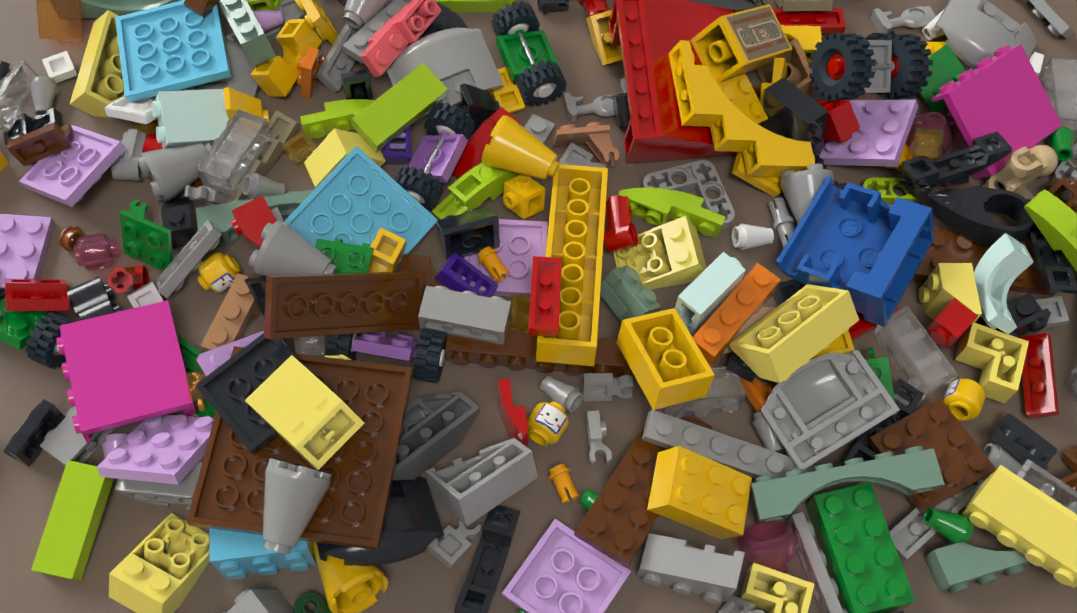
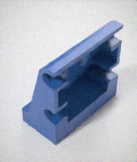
(859, 246)

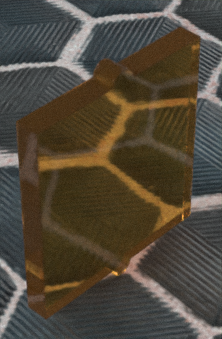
(60, 20)

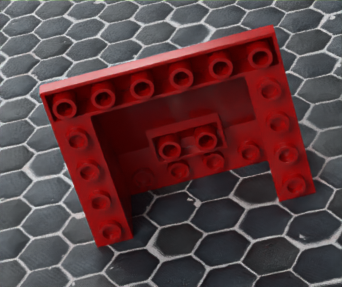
(646, 36)

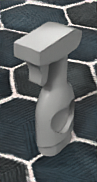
(910, 18)
(600, 106)

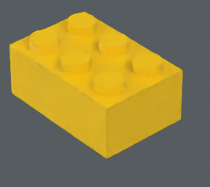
(664, 358)
(699, 493)

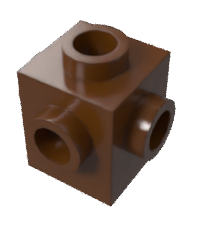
(1059, 186)

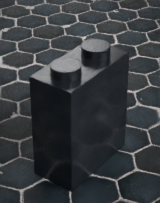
(794, 114)

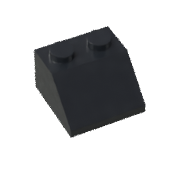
(469, 232)

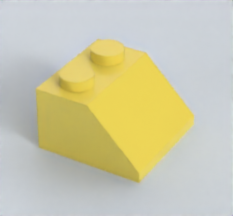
(947, 283)

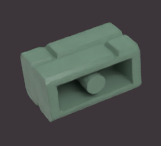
(627, 294)

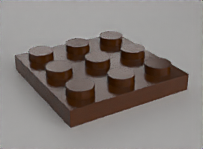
(957, 453)

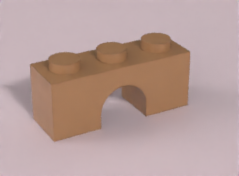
(232, 316)

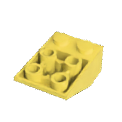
(665, 255)
(304, 412)
(161, 568)

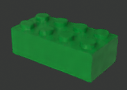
(859, 550)

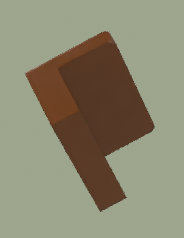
(40, 143)

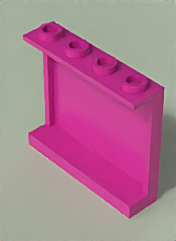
(1003, 98)
(124, 368)

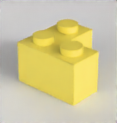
(334, 150)
(997, 355)
(776, 590)

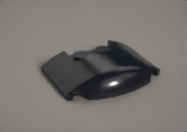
(407, 529)

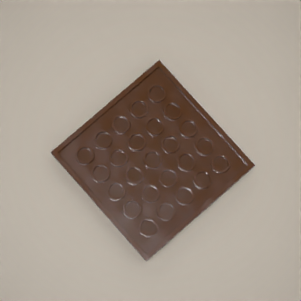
(362, 470)

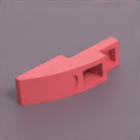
(397, 33)

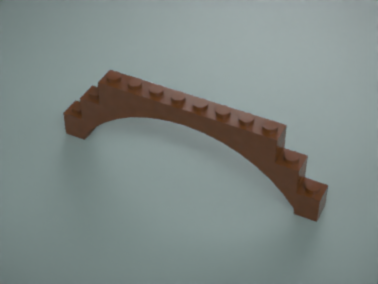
(519, 347)

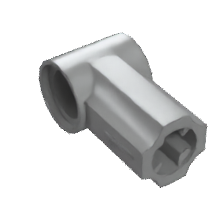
(127, 165)

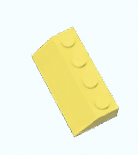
(101, 71)
(795, 331)
(1027, 522)

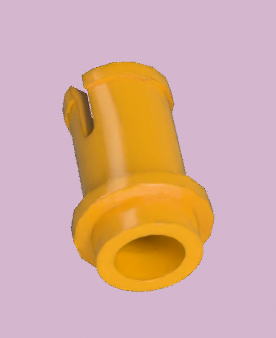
(489, 258)
(563, 482)

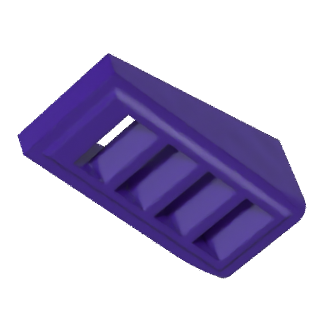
(399, 157)
(464, 268)

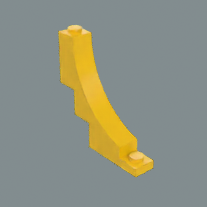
(706, 105)

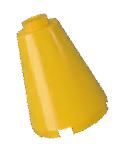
(519, 151)
(349, 587)

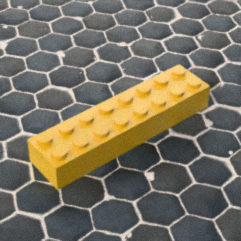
(577, 238)

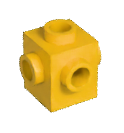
(524, 196)

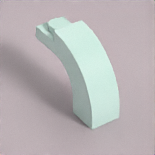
(994, 277)

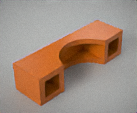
(734, 312)

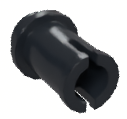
(551, 5)

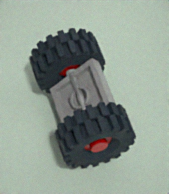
(852, 66)

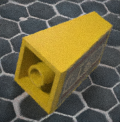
(741, 42)

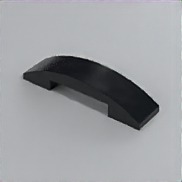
(960, 164)
(1049, 264)
(906, 399)
(488, 561)

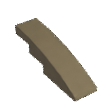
(282, 130)

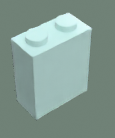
(189, 116)
(708, 291)

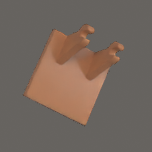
(593, 135)

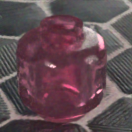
(95, 251)

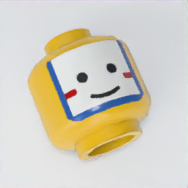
(218, 272)
(965, 399)
(547, 423)

